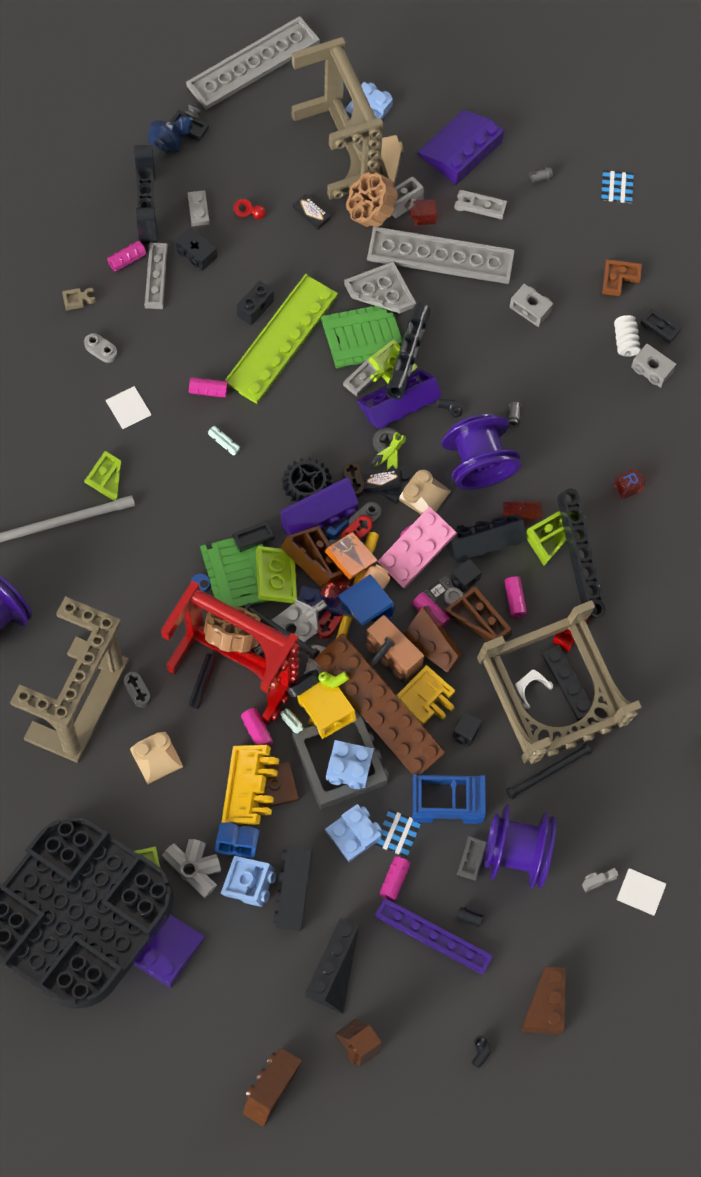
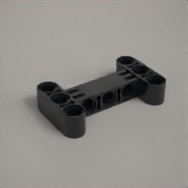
(145, 184)

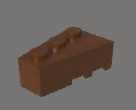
(308, 551)
(478, 616)
(432, 640)
(548, 1004)
(359, 1042)
(270, 1085)

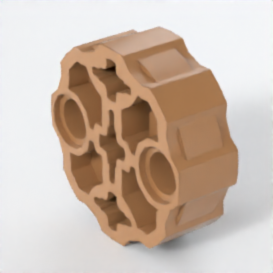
(371, 199)
(228, 636)

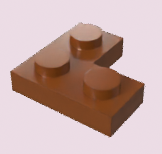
(619, 271)

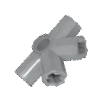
(193, 858)

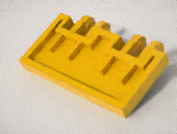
(423, 693)
(246, 780)

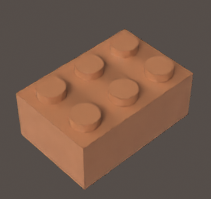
(403, 658)

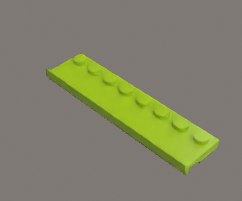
(281, 338)

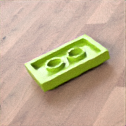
(275, 575)

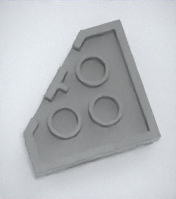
(381, 288)

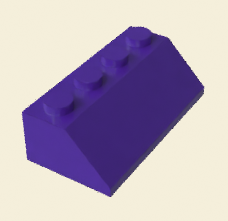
(382, 409)
(321, 508)

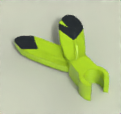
(390, 453)

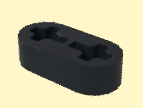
(303, 683)

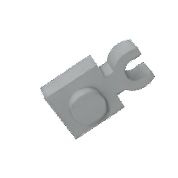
(593, 880)

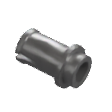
(540, 175)
(514, 414)

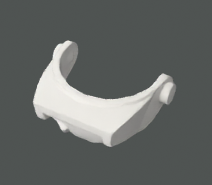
(523, 682)

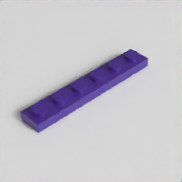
(433, 936)

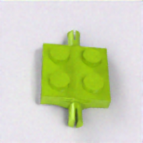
(385, 360)

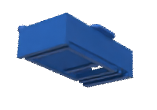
(475, 799)

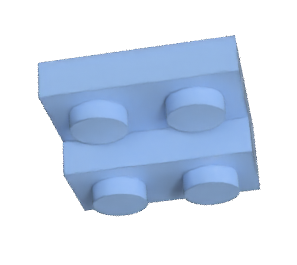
(379, 101)
(349, 764)
(354, 832)
(249, 881)

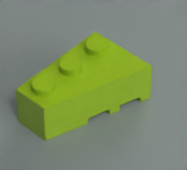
(547, 536)

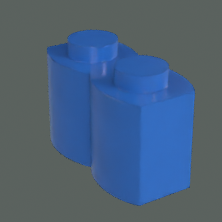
(237, 840)

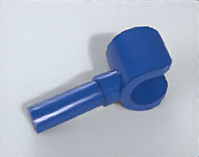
(332, 533)

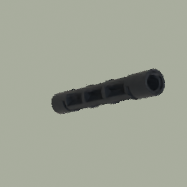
(408, 351)

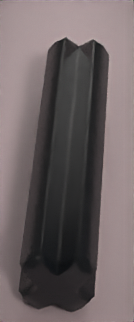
(202, 681)

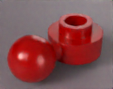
(258, 211)

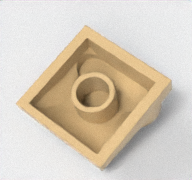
(424, 492)
(156, 757)

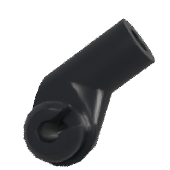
(483, 1051)

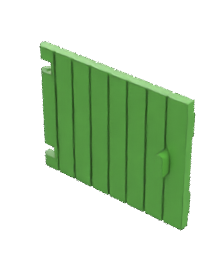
(360, 334)
(232, 573)

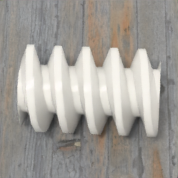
(627, 336)

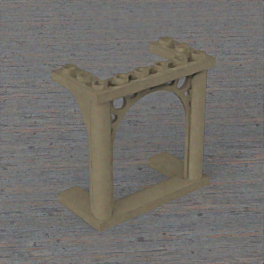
(363, 122)
(98, 652)
(619, 710)

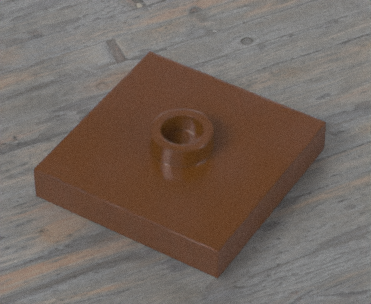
(280, 787)

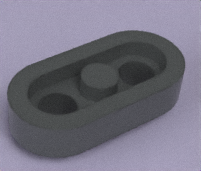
(365, 510)

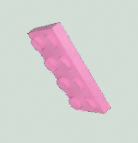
(417, 547)

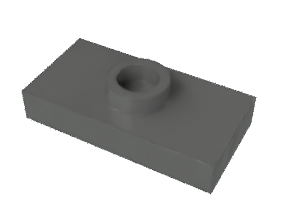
(472, 858)

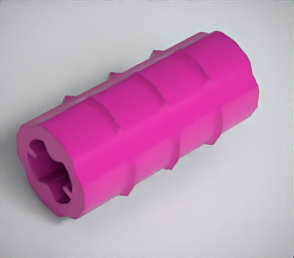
(126, 256)
(208, 387)
(515, 597)
(423, 600)
(256, 727)
(395, 878)

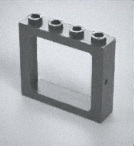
(343, 793)

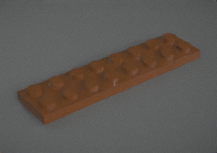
(381, 706)

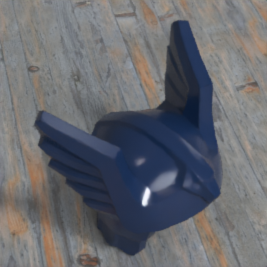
(168, 135)

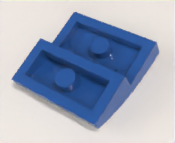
(366, 600)

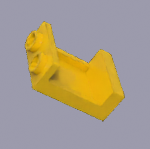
(327, 708)

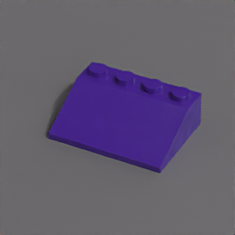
(462, 145)
(169, 951)

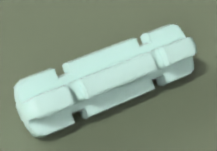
(224, 440)
(292, 721)

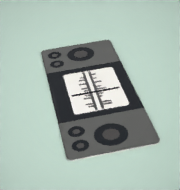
(439, 588)

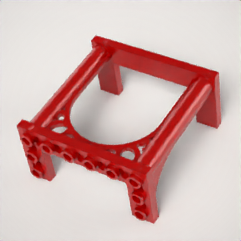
(281, 651)

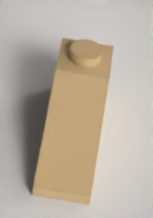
(391, 157)

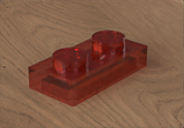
(524, 509)

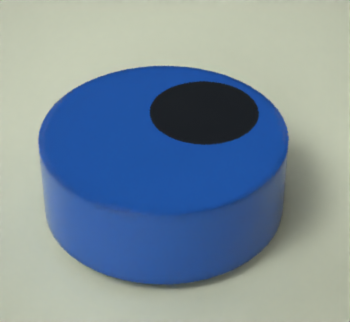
(203, 581)

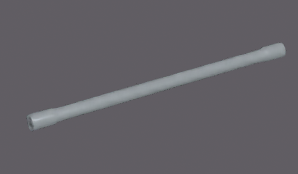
(118, 504)

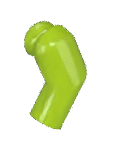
(333, 681)

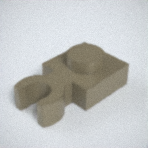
(75, 298)

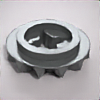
(380, 437)

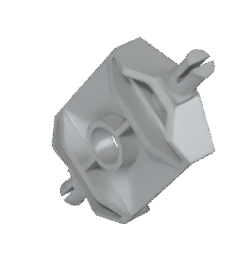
(301, 616)

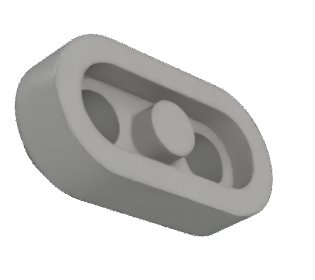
(99, 347)

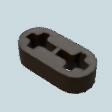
(357, 477)

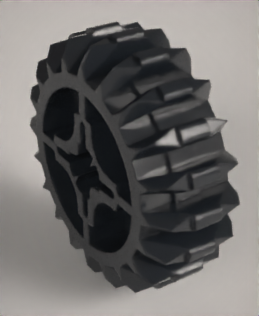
(303, 469)

